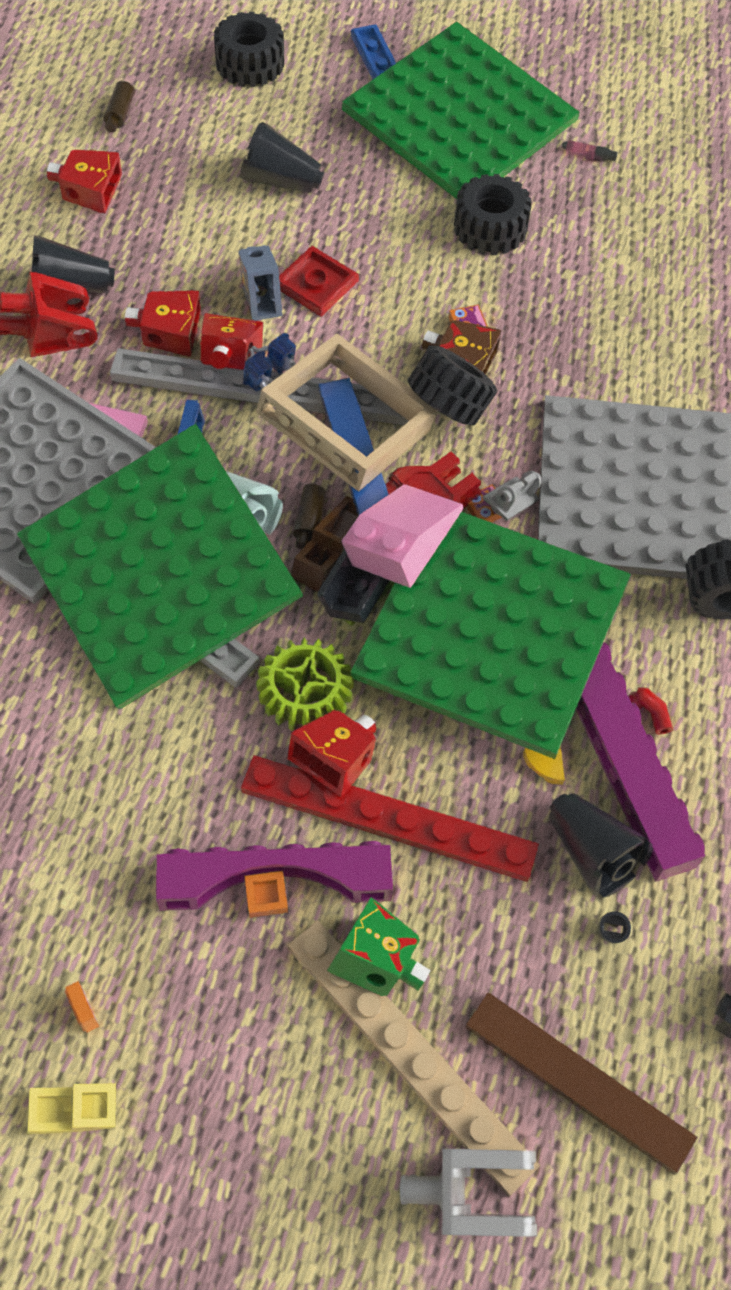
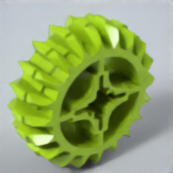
(280, 672)

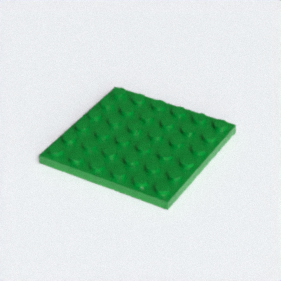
(460, 110)
(158, 566)
(495, 633)

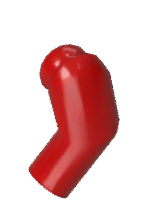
(655, 706)

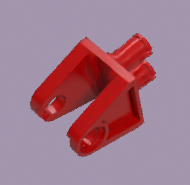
(46, 316)

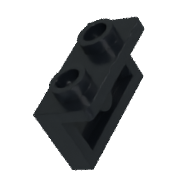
(350, 591)

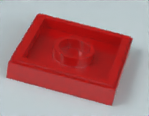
(317, 280)

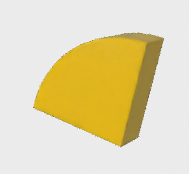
(546, 767)

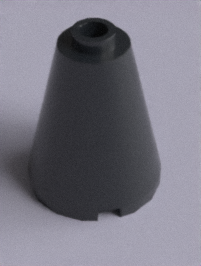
(279, 162)
(71, 265)
(598, 844)

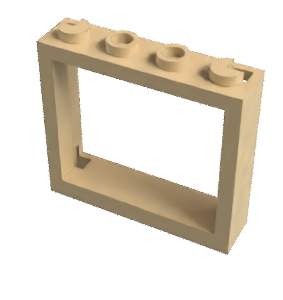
(322, 441)

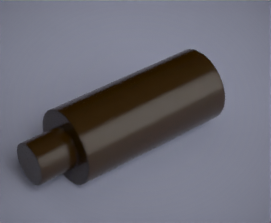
(118, 105)
(308, 513)

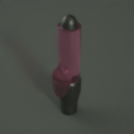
(591, 152)

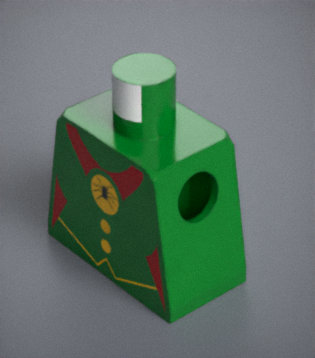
(379, 952)

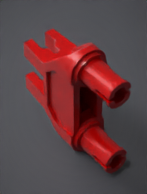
(435, 480)

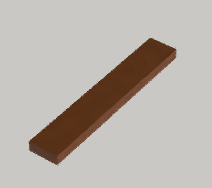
(582, 1083)

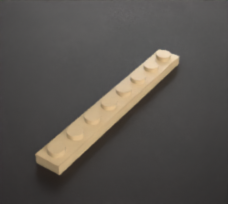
(411, 1057)

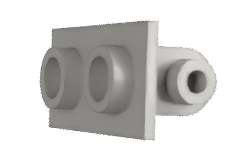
(514, 495)

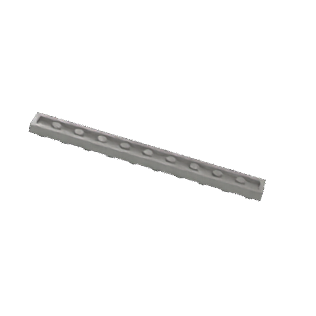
(203, 379)

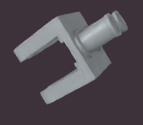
(449, 1193)

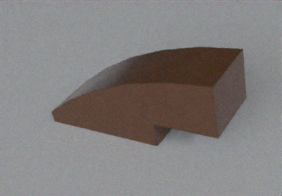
(320, 555)

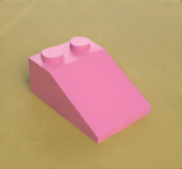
(400, 533)

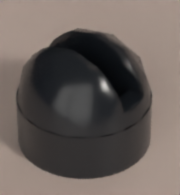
(618, 919)

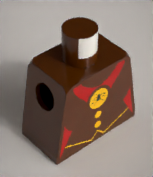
(470, 341)

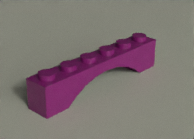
(193, 879)

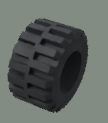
(249, 49)
(492, 214)
(452, 385)
(710, 580)

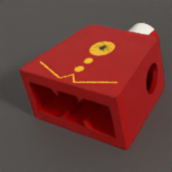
(87, 178)
(168, 320)
(228, 339)
(334, 749)

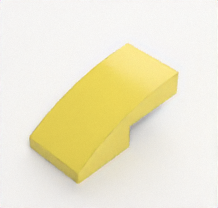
(71, 1108)

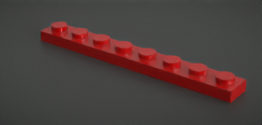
(392, 819)

